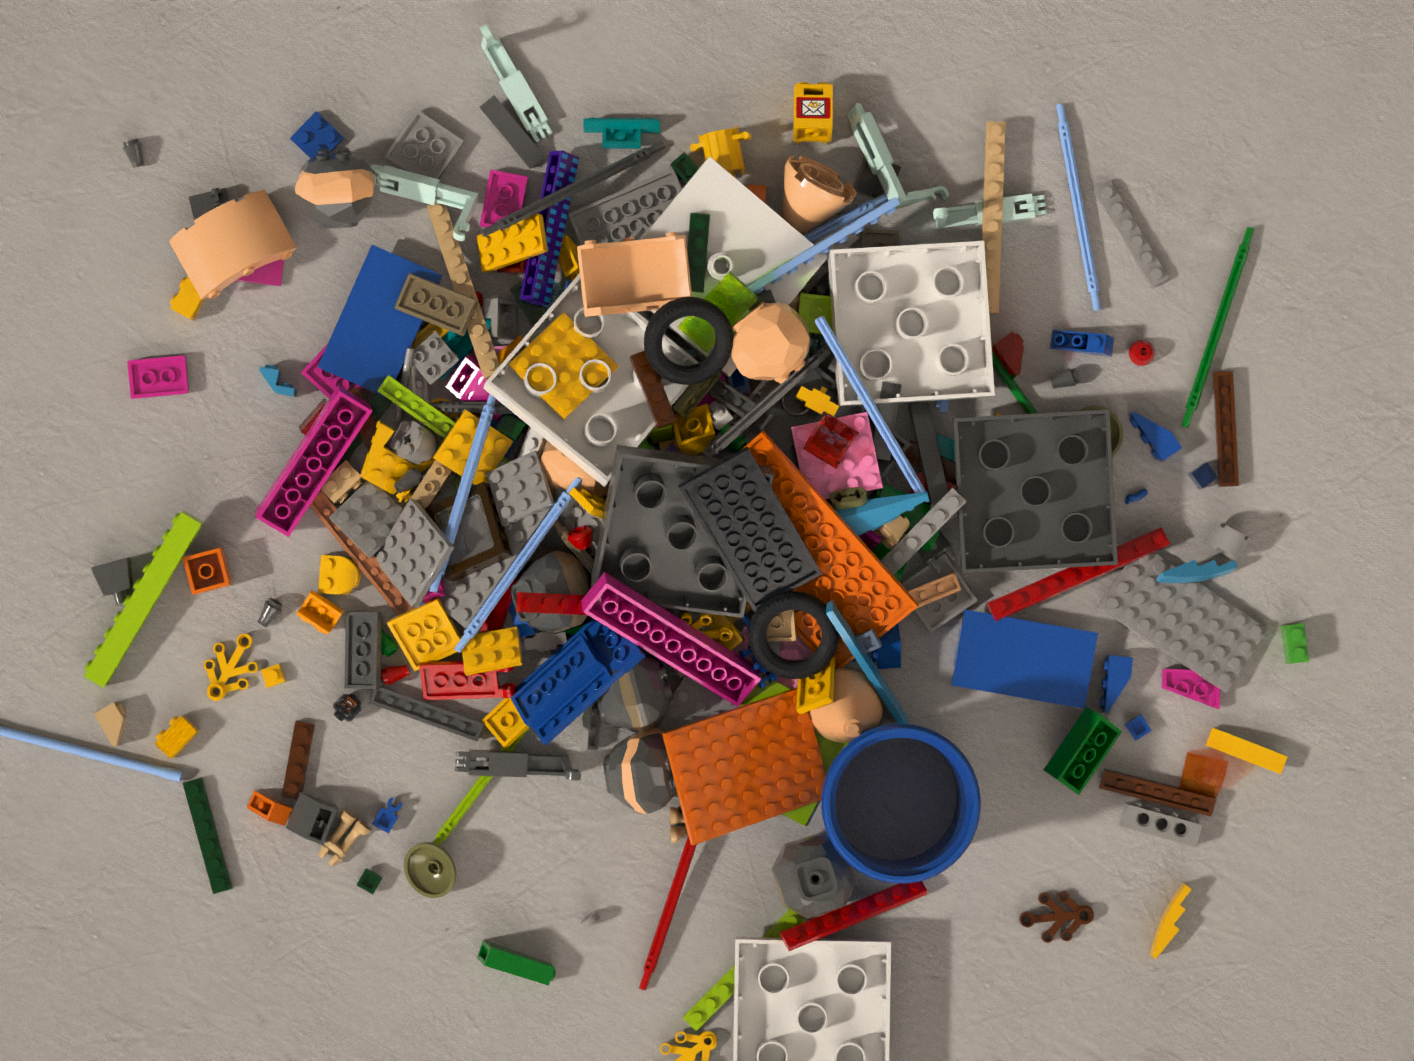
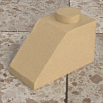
(112, 721)

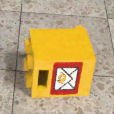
(812, 112)

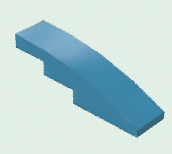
(1192, 572)

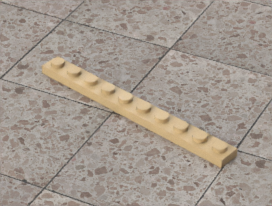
(993, 208)
(463, 284)

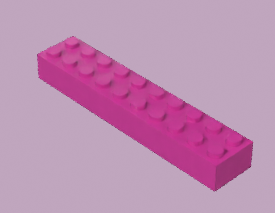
(670, 639)

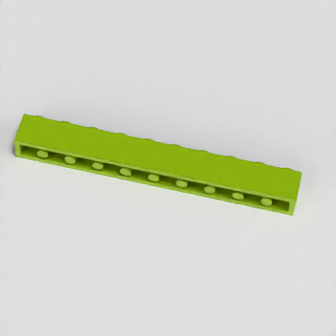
(143, 599)

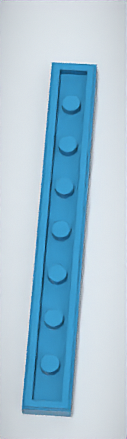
(866, 664)

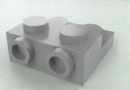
(503, 317)

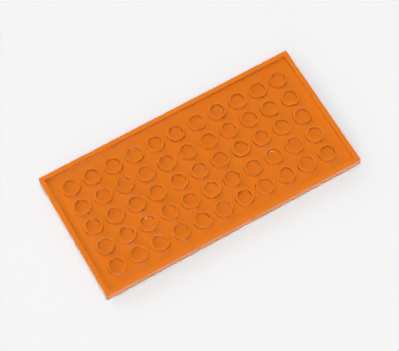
(850, 571)

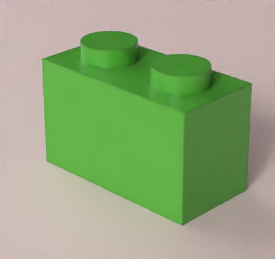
(1294, 643)

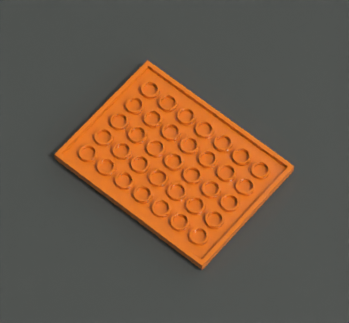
(745, 766)

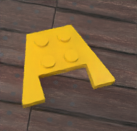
(383, 466)

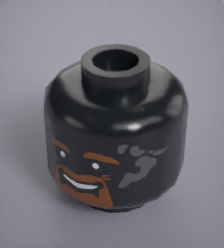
(347, 707)

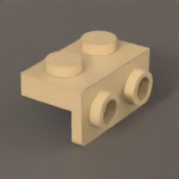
(342, 482)

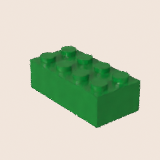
(1082, 750)

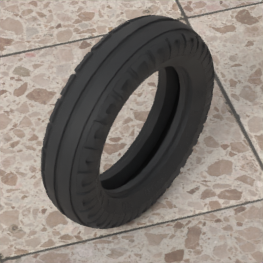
(682, 308)
(792, 668)

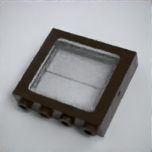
(480, 535)

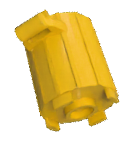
(724, 148)

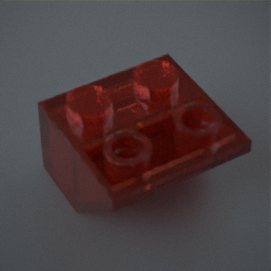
(831, 440)

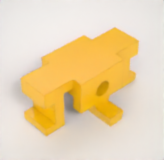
(817, 400)

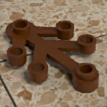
(1059, 916)

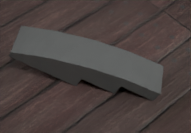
(512, 132)

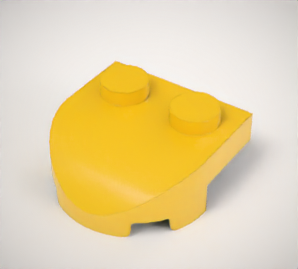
(338, 575)

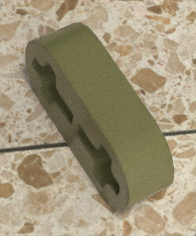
(848, 498)

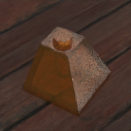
(1203, 774)

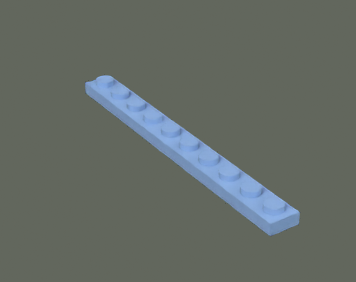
(824, 245)

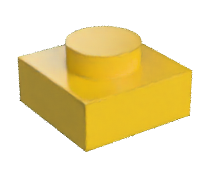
(273, 675)

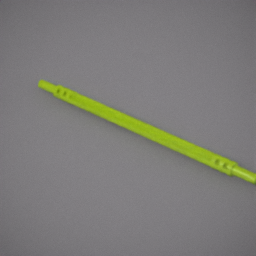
(467, 801)

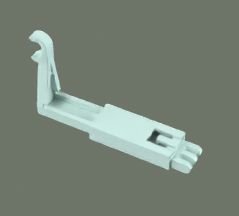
(514, 85)
(880, 160)
(428, 191)
(973, 213)

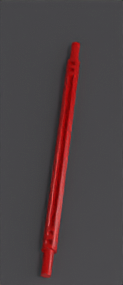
(667, 913)

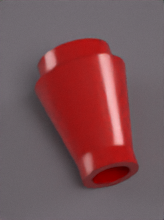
(394, 673)

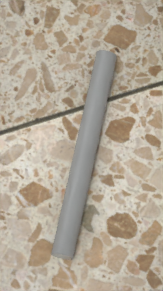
(405, 379)

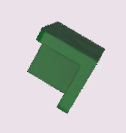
(511, 427)

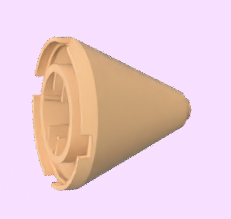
(812, 194)
(853, 710)

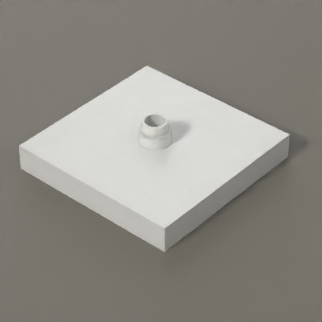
(741, 238)
(913, 321)
(614, 411)
(812, 1000)

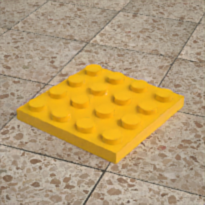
(565, 353)

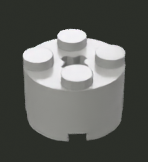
(414, 442)
(1227, 539)

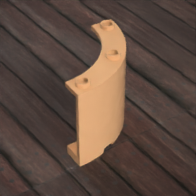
(232, 243)
(633, 274)

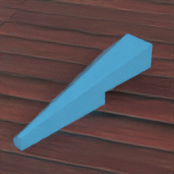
(880, 511)

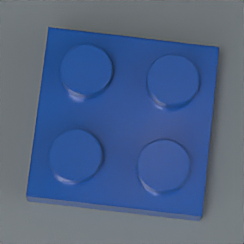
(315, 135)

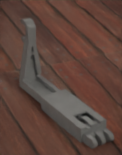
(515, 764)

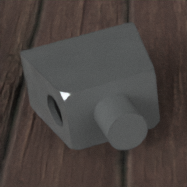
(114, 578)

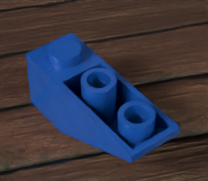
(1082, 342)
(1159, 439)
(1117, 676)

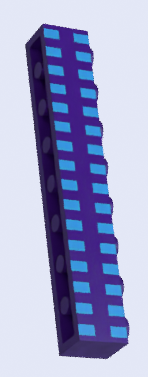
(542, 268)

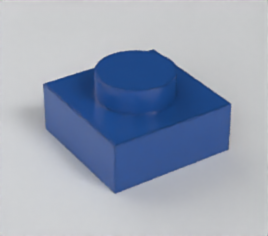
(1137, 727)

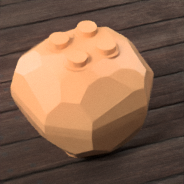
(770, 342)
(562, 471)

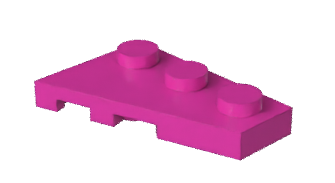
(1191, 686)

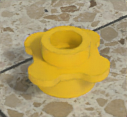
(405, 495)

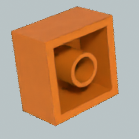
(207, 571)

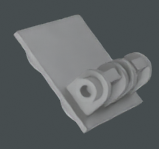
(433, 358)

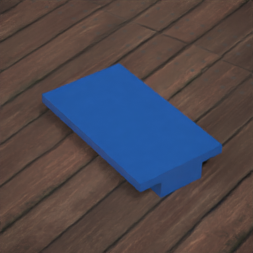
(370, 333)
(1024, 659)
(574, 678)

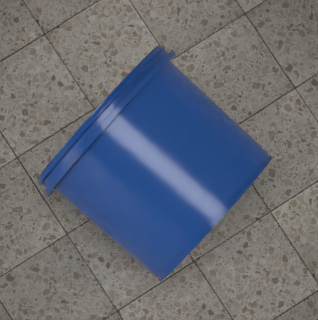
(952, 843)

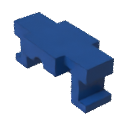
(770, 677)

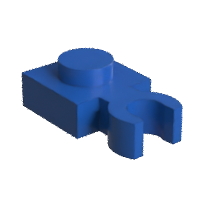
(386, 818)

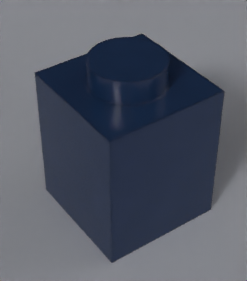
(1202, 475)

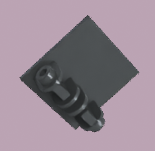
(207, 201)

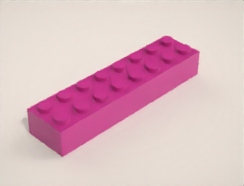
(313, 461)

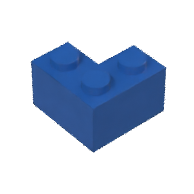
(890, 652)

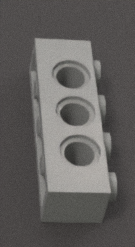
(1191, 826)

